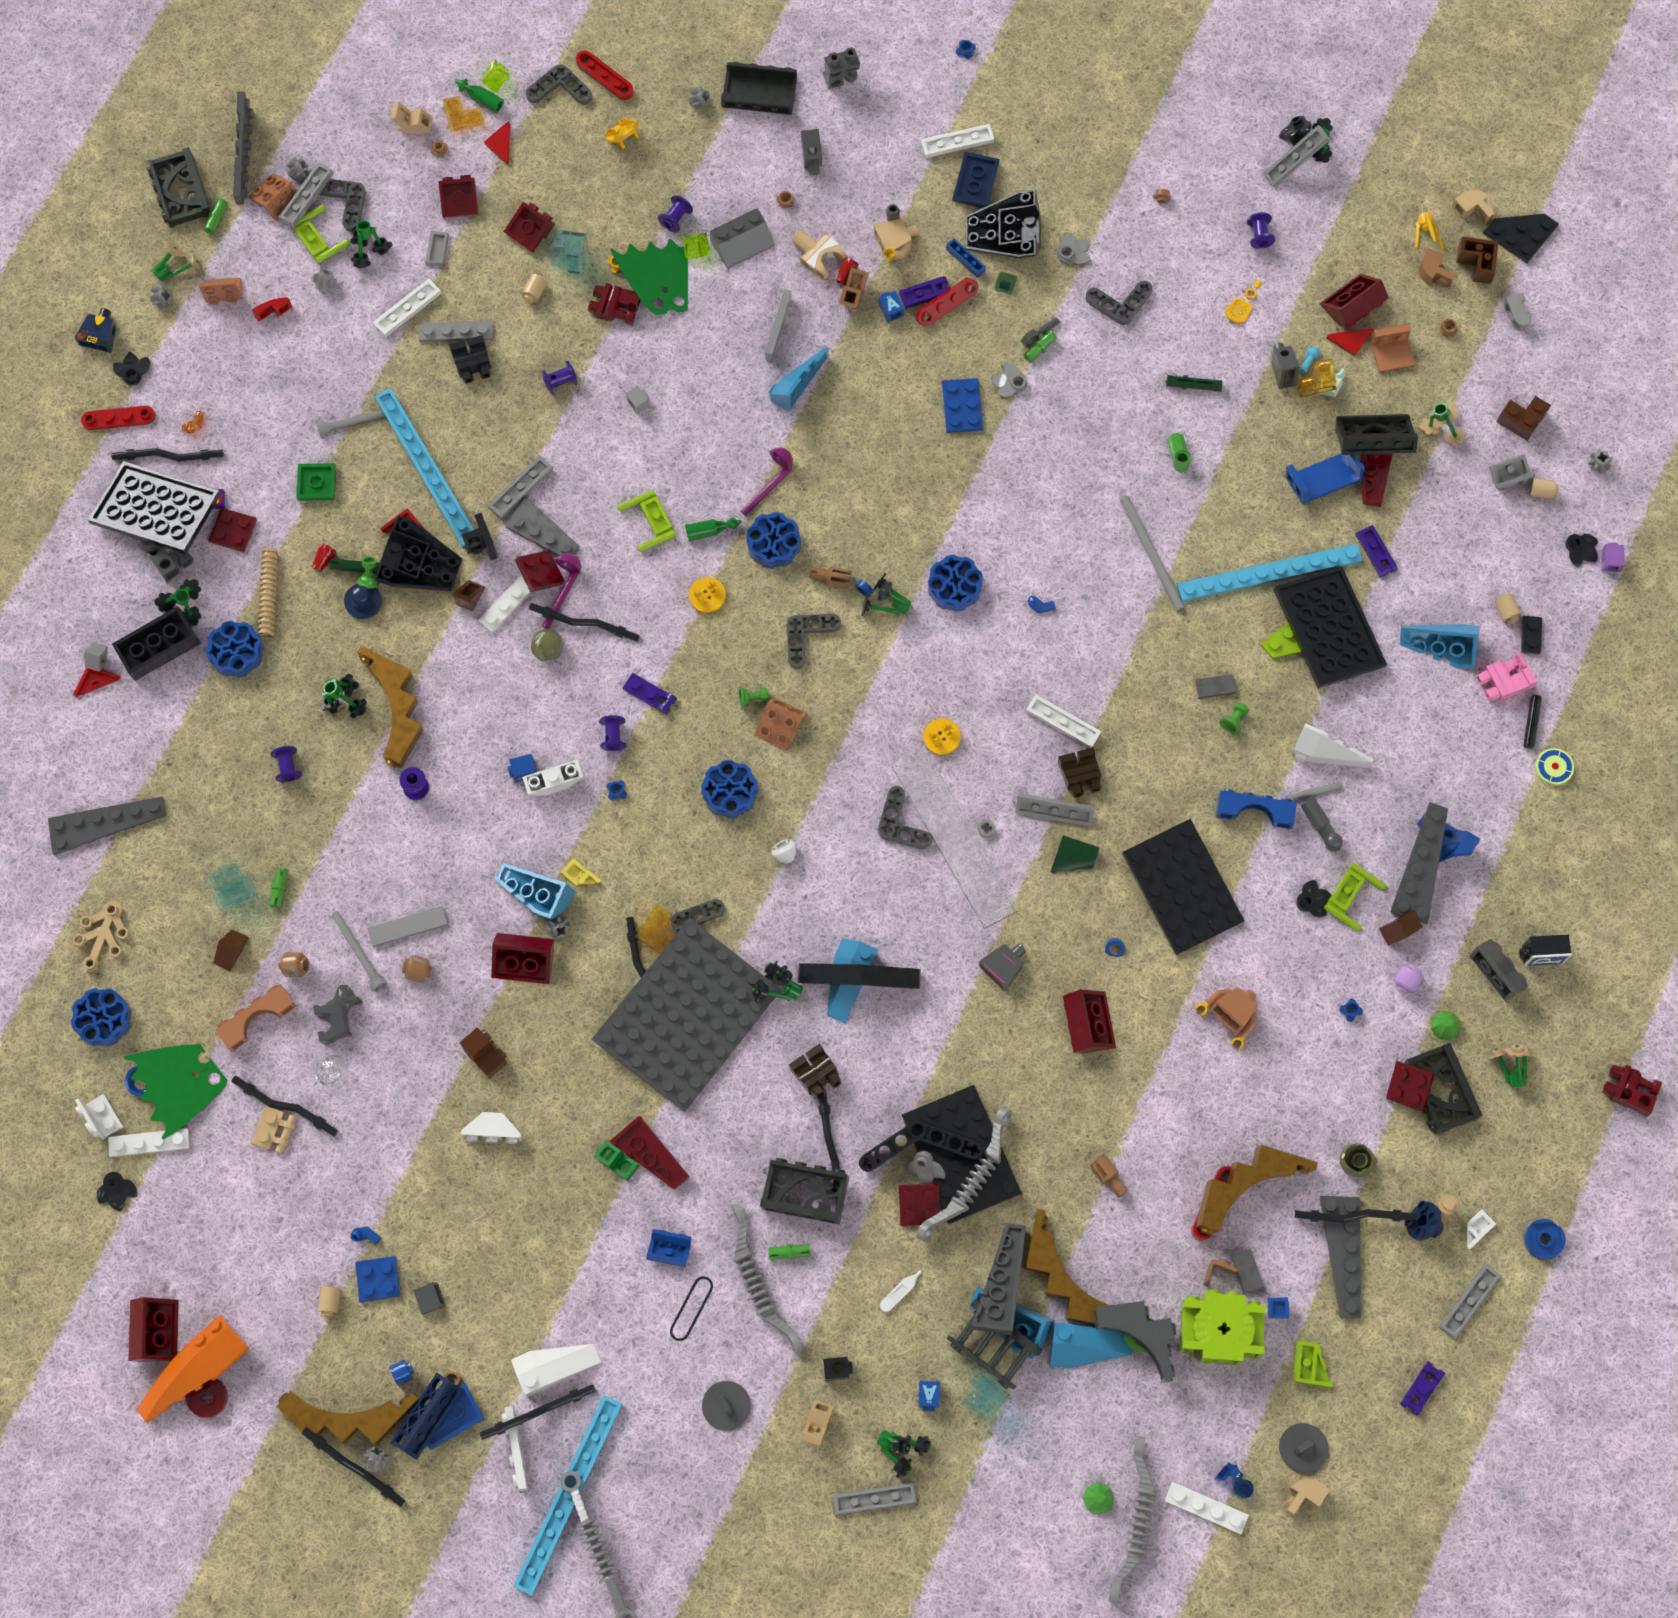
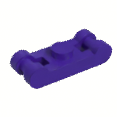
(1422, 1388)

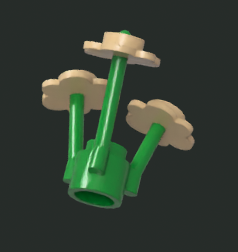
(1445, 413)
(1518, 1076)

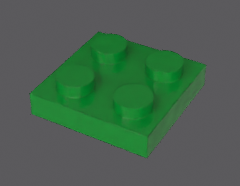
(316, 482)

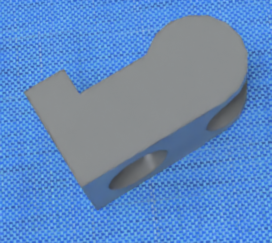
(1516, 312)

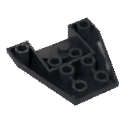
(1006, 227)
(416, 559)

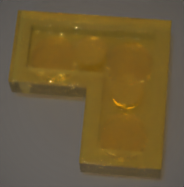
(461, 119)
(1322, 382)
(651, 930)

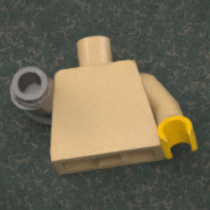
(893, 235)

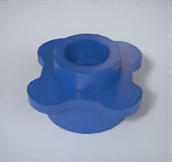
(968, 45)
(611, 786)
(1351, 1004)

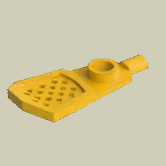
(1236, 319)

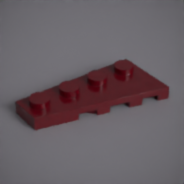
(1375, 477)
(647, 1149)

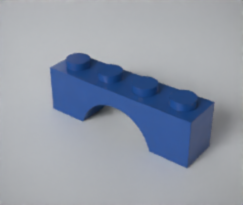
(1279, 811)

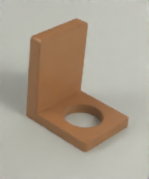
(1221, 1264)

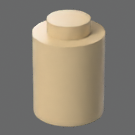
(534, 288)
(1543, 488)
(1508, 608)
(1447, 1204)
(329, 1301)

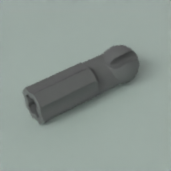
(1321, 823)

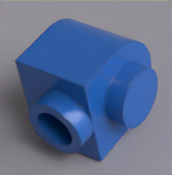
(402, 1372)

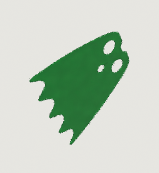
(654, 269)
(172, 1086)

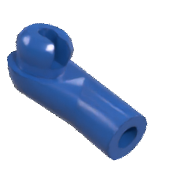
(1040, 607)
(365, 1233)

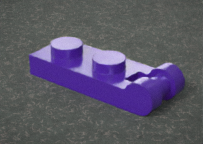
(923, 292)
(1376, 551)
(649, 693)

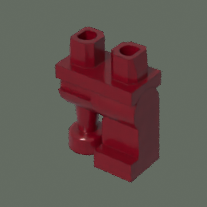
(612, 299)
(1627, 1092)

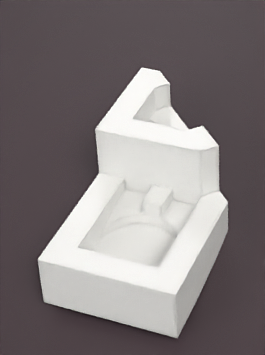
(1478, 1227)

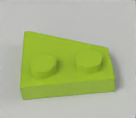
(1281, 643)
(1309, 1365)

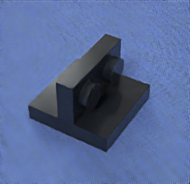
(479, 539)

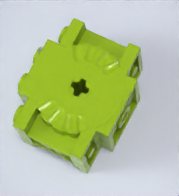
(1239, 1321)

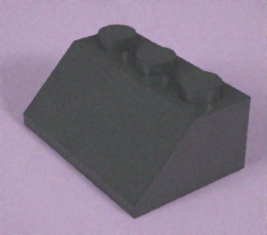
(741, 238)
(1498, 969)

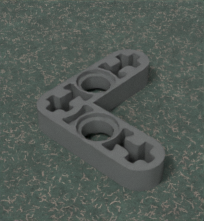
(562, 80)
(349, 195)
(1120, 308)
(805, 628)
(898, 828)
(709, 904)

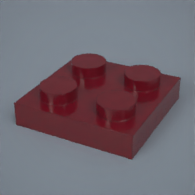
(232, 530)
(539, 571)
(1410, 1085)
(918, 1203)

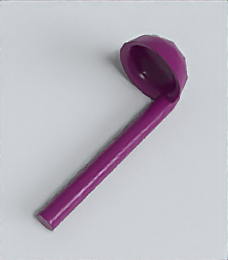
(785, 460)
(573, 565)

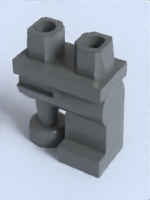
(841, 63)
(161, 559)

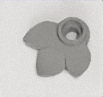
(1075, 248)
(1007, 381)
(925, 1168)

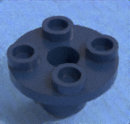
(362, 602)
(1427, 1223)

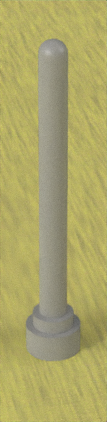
(326, 427)
(375, 978)

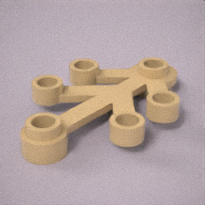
(102, 933)

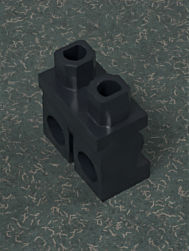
(471, 362)

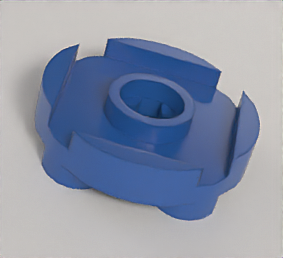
(1552, 1231)

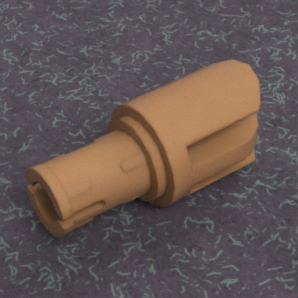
(828, 575)
(1108, 1174)

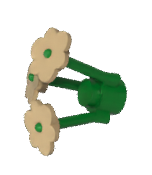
(162, 270)

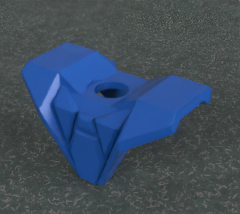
(1456, 842)

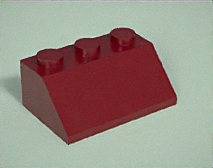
(1355, 300)
(522, 958)
(1089, 1021)
(153, 1329)

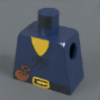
(97, 331)

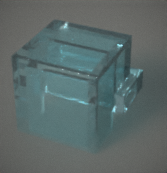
(569, 251)
(231, 886)
(986, 1396)

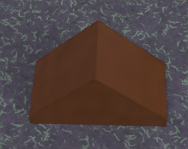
(468, 595)
(1400, 928)
(229, 949)

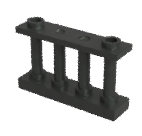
(1027, 1349)

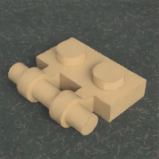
(268, 1128)

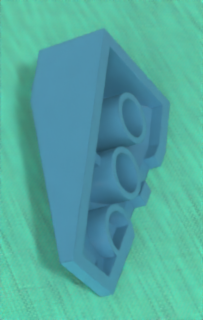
(793, 384)
(1452, 642)
(539, 893)
(844, 996)
(1028, 1322)
(1085, 1345)

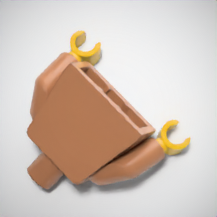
(1234, 1010)

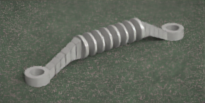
(959, 1205)
(766, 1311)
(1146, 1490)
(596, 1545)

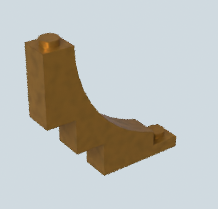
(394, 680)
(1266, 1164)
(1044, 1260)
(372, 1423)

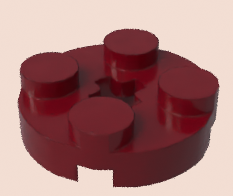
(214, 1406)

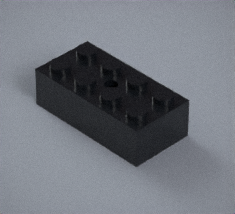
(156, 643)

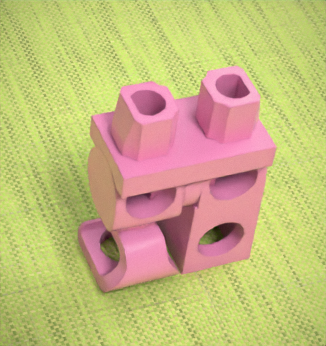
(1503, 683)

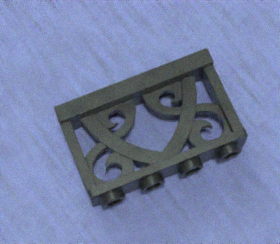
(187, 166)
(1398, 435)
(1466, 1104)
(823, 1212)

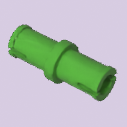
(215, 216)
(1040, 345)
(278, 887)
(789, 1251)

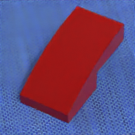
(277, 306)

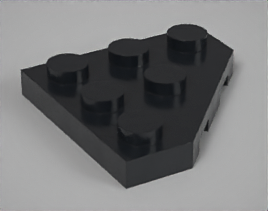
(1521, 234)

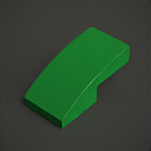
(616, 1160)

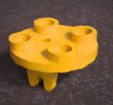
(622, 131)
(700, 600)
(949, 731)

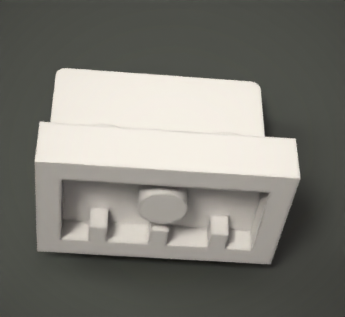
(99, 1116)

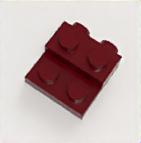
(458, 196)
(529, 226)

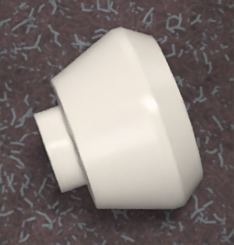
(784, 851)

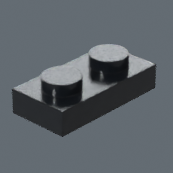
(1531, 634)

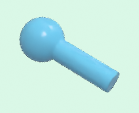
(1312, 354)

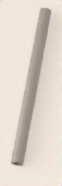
(1152, 553)

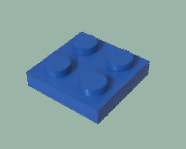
(377, 1279)

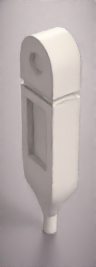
(899, 1292)

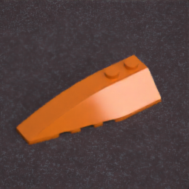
(200, 1360)

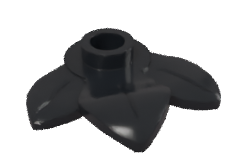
(1297, 124)
(132, 366)
(1584, 550)
(1316, 897)
(116, 1194)

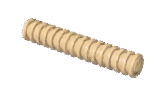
(268, 590)

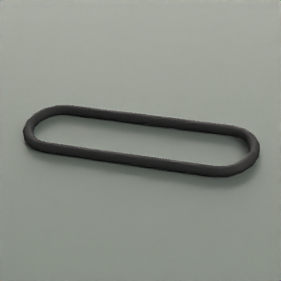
(682, 1307)

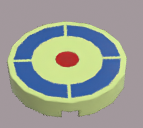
(1554, 767)

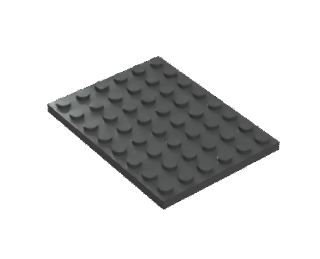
(685, 1015)

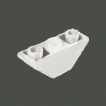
(553, 779)
(492, 1128)

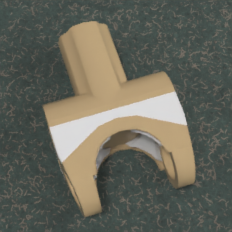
(816, 251)

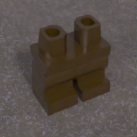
(1080, 775)
(817, 1075)

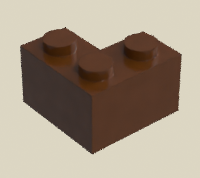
(1480, 254)
(1522, 420)
(480, 1049)

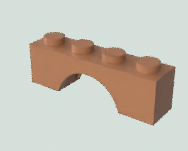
(234, 1031)

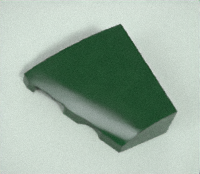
(1074, 855)

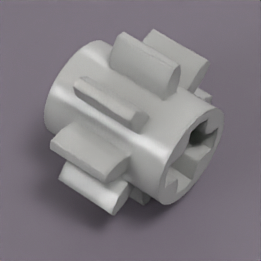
(699, 98)
(297, 168)
(324, 280)
(160, 296)
(1600, 460)
(558, 926)
(375, 1459)

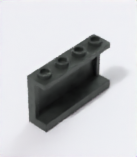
(759, 88)

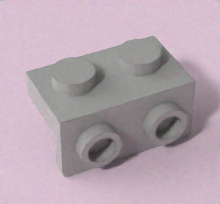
(1510, 472)

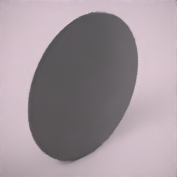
(726, 1405)
(1303, 1448)

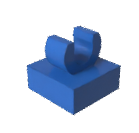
(1278, 1308)

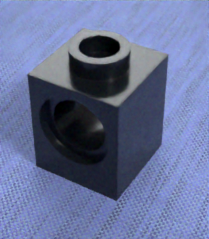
(830, 1362)

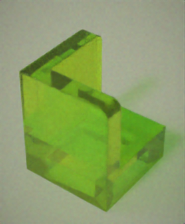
(495, 75)
(696, 245)

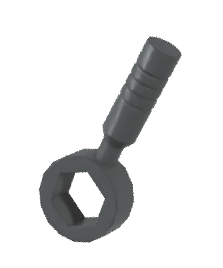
(1031, 336)

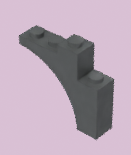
(1151, 1335)

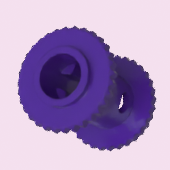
(675, 213)
(1260, 225)
(559, 377)
(612, 733)
(286, 764)
(408, 778)

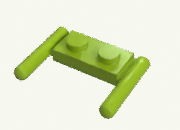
(313, 241)
(655, 516)
(1347, 890)

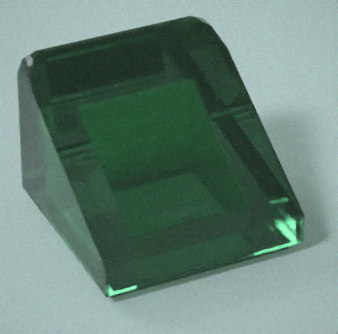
(1005, 283)

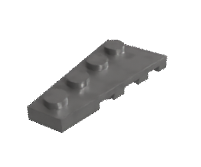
(540, 529)

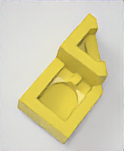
(578, 874)

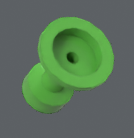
(367, 579)
(744, 696)
(1231, 723)

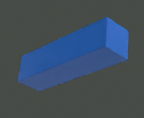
(965, 258)

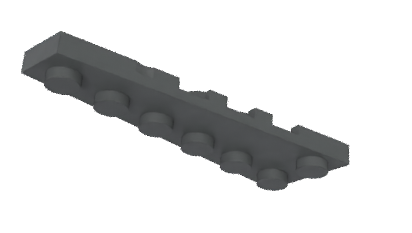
(242, 146)
(87, 826)
(1421, 869)
(1344, 1253)
(999, 1296)

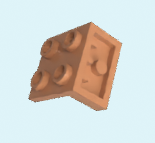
(274, 194)
(221, 290)
(1392, 348)
(779, 723)

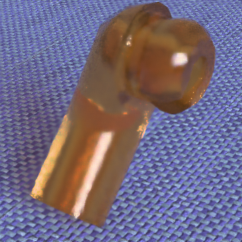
(194, 425)

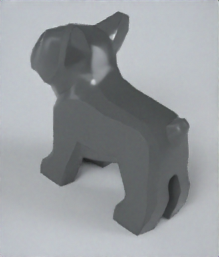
(337, 1014)

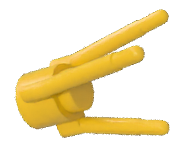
(1426, 223)

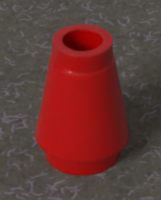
(845, 270)
(323, 557)

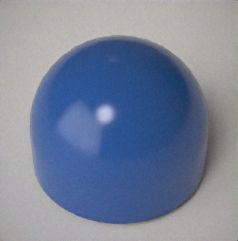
(1117, 941)

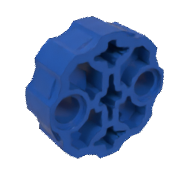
(789, 532)
(970, 592)
(227, 657)
(739, 788)
(118, 1008)

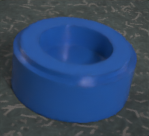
(864, 588)

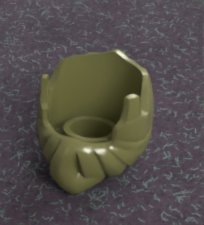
(547, 645)
(1361, 1157)

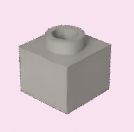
(637, 399)
(96, 656)

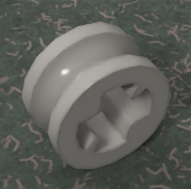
(981, 831)

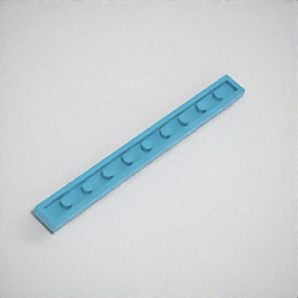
(424, 464)
(1269, 572)
(563, 1502)

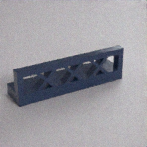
(428, 1417)

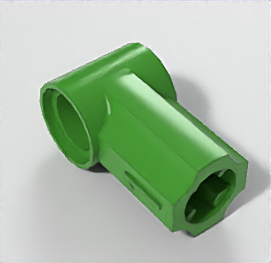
(1179, 452)

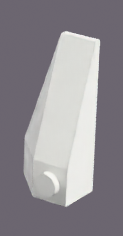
(1316, 747)
(547, 1367)

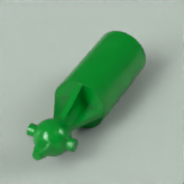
(481, 95)
(709, 528)

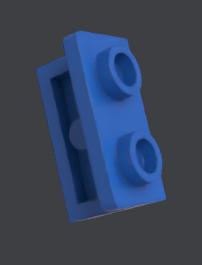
(669, 1248)

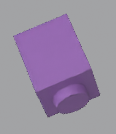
(1612, 557)

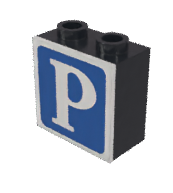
(1546, 950)

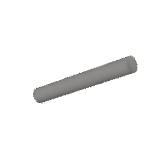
(1315, 791)

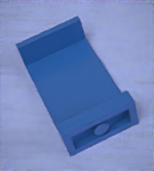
(1324, 477)

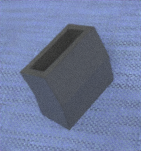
(429, 1298)

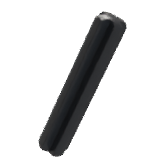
(1532, 721)

